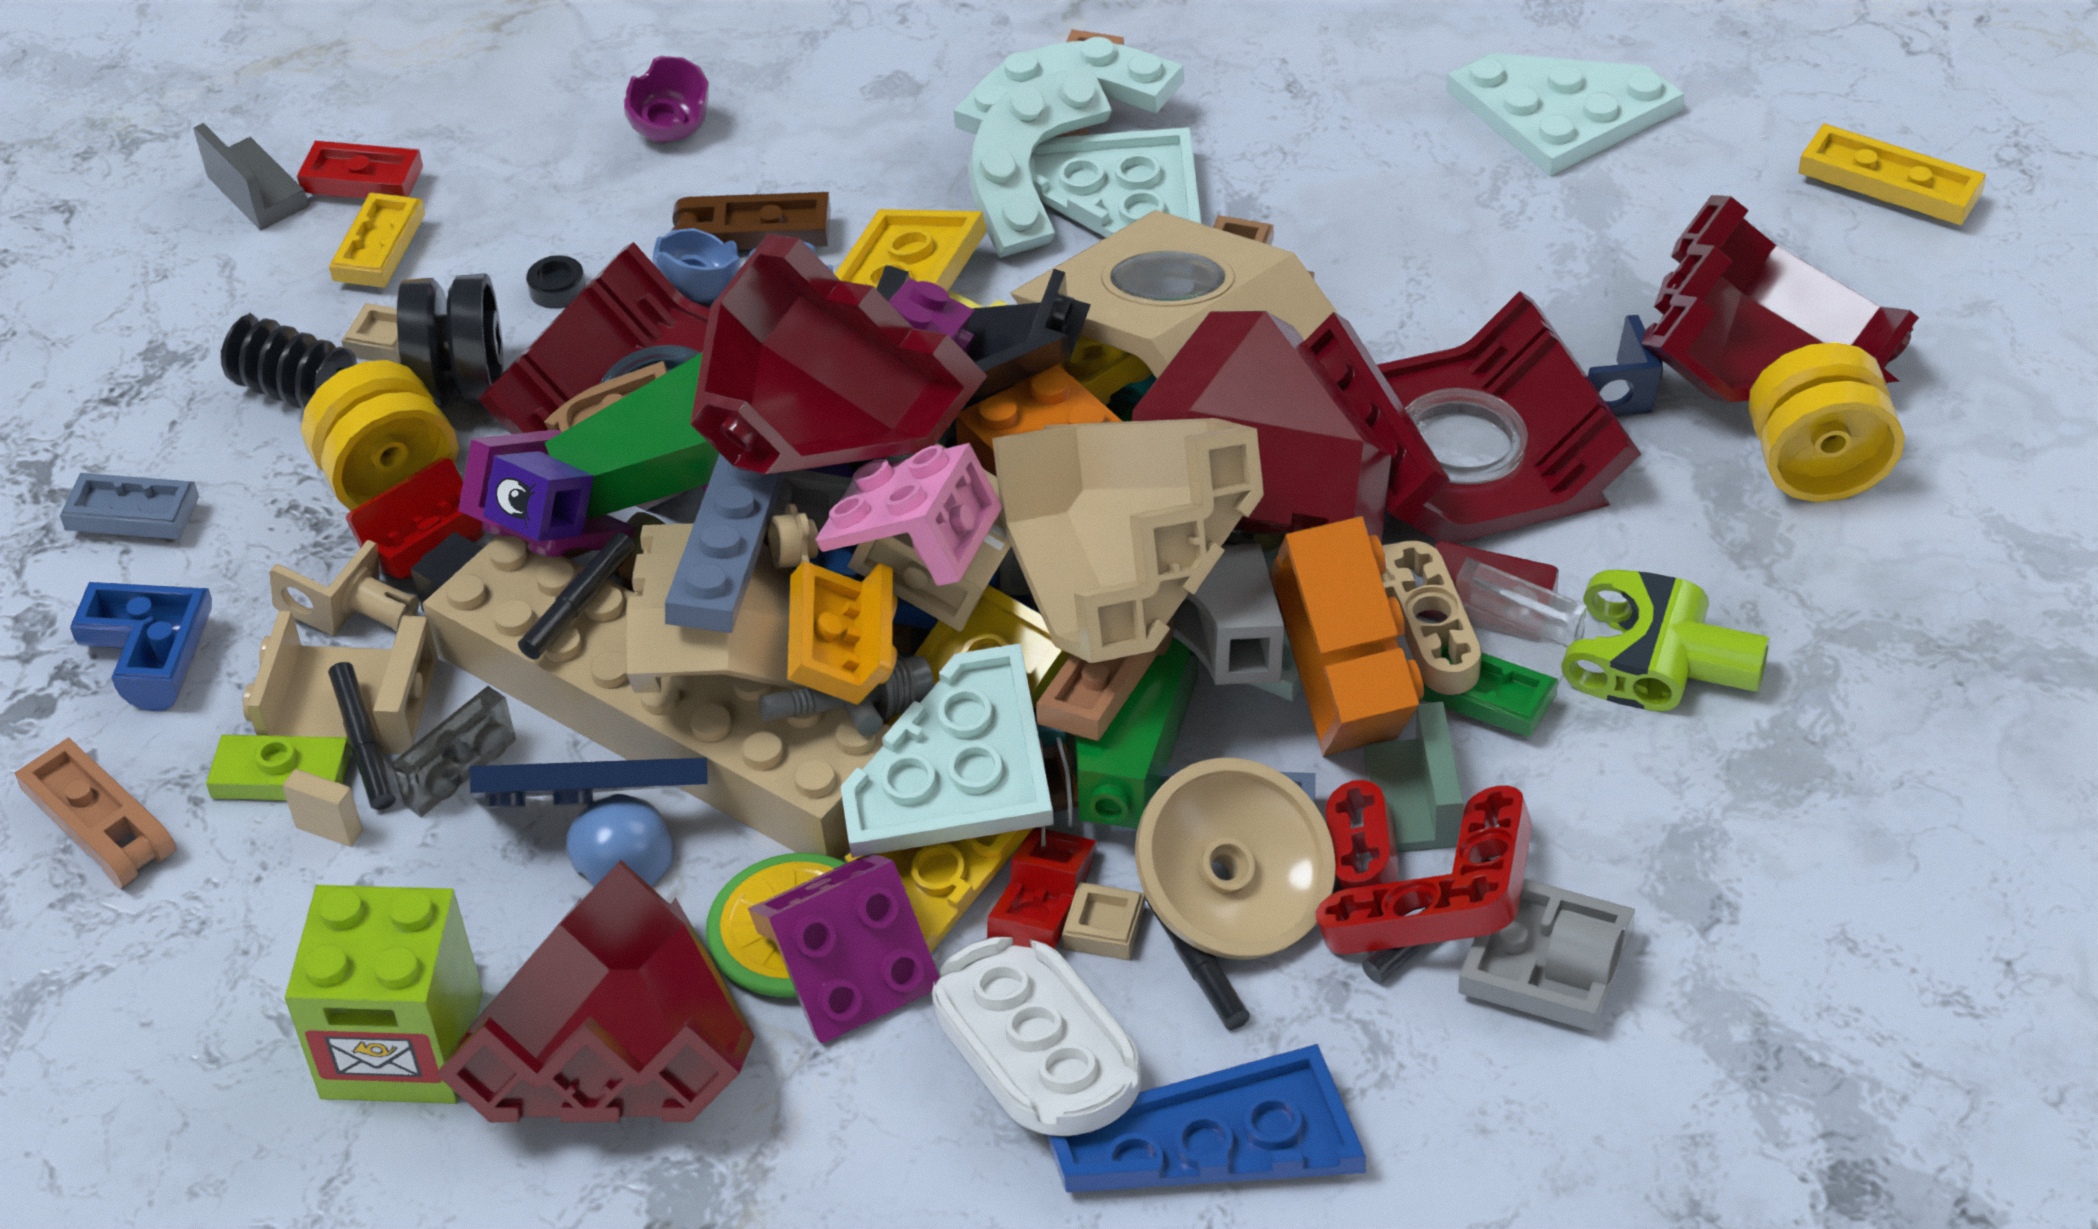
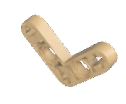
(1424, 638)

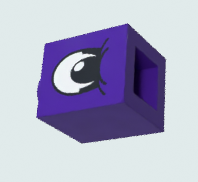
(538, 496)

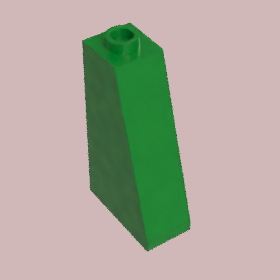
(640, 444)
(1127, 762)

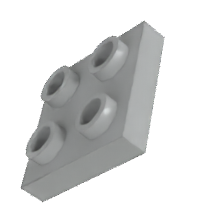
(1552, 957)

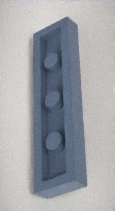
(722, 548)

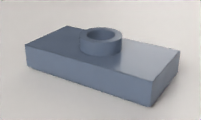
(129, 506)

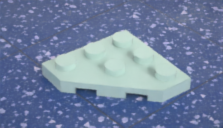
(1563, 107)
(1117, 177)
(954, 762)

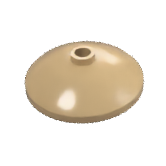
(1263, 835)

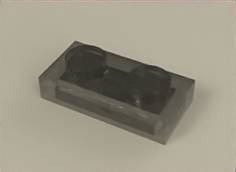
(442, 758)

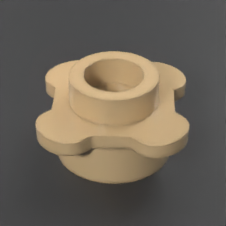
(792, 538)

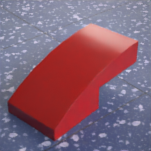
(1041, 888)

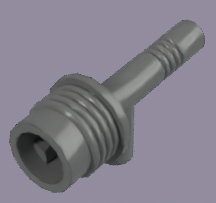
(908, 683)

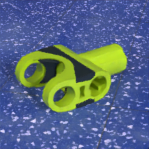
(1660, 643)

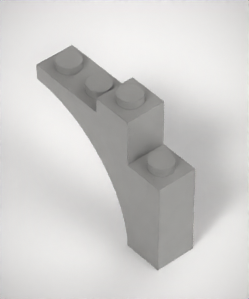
(1227, 622)

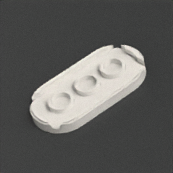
(1037, 1036)

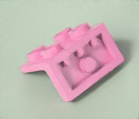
(932, 496)

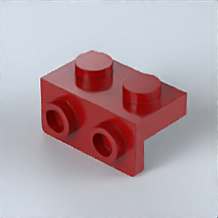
(414, 517)

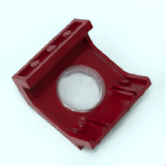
(1483, 429)

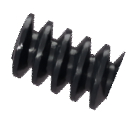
(280, 360)

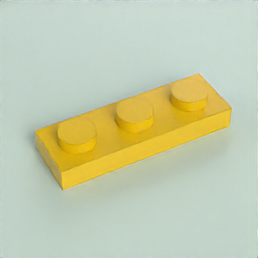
(1892, 174)

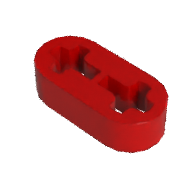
(1374, 837)

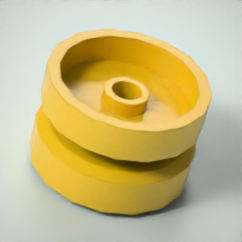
(1825, 422)
(374, 429)

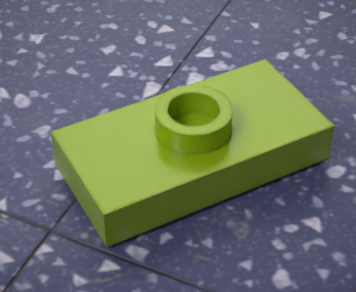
(261, 764)

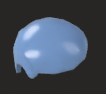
(696, 263)
(617, 830)

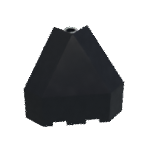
(1016, 338)

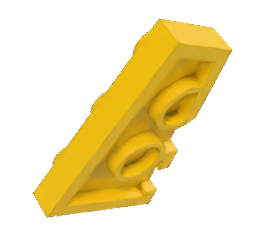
(949, 877)

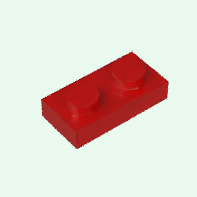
(359, 170)

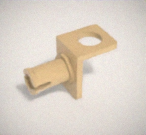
(351, 592)

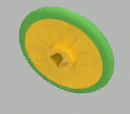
(730, 932)

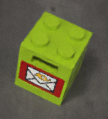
(382, 991)

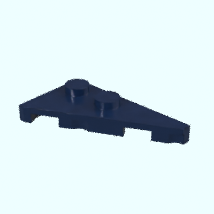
(577, 781)

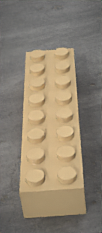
(764, 773)

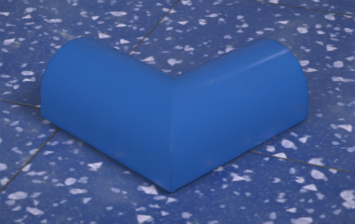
(153, 627)

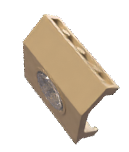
(1166, 275)

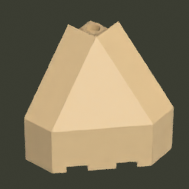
(1122, 522)
(656, 650)

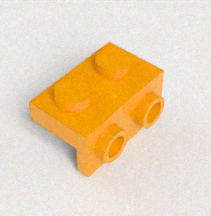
(841, 631)

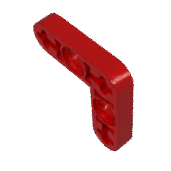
(1459, 905)

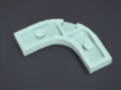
(1122, 72)
(1003, 148)

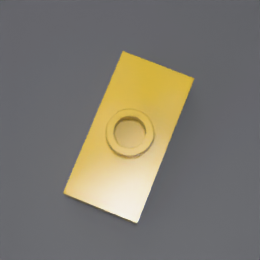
(377, 240)

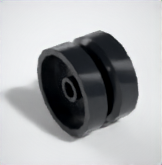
(451, 337)

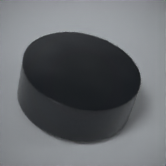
(555, 281)

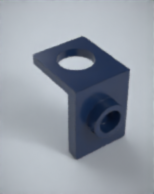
(1636, 366)

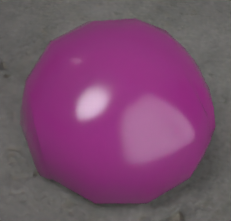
(667, 99)

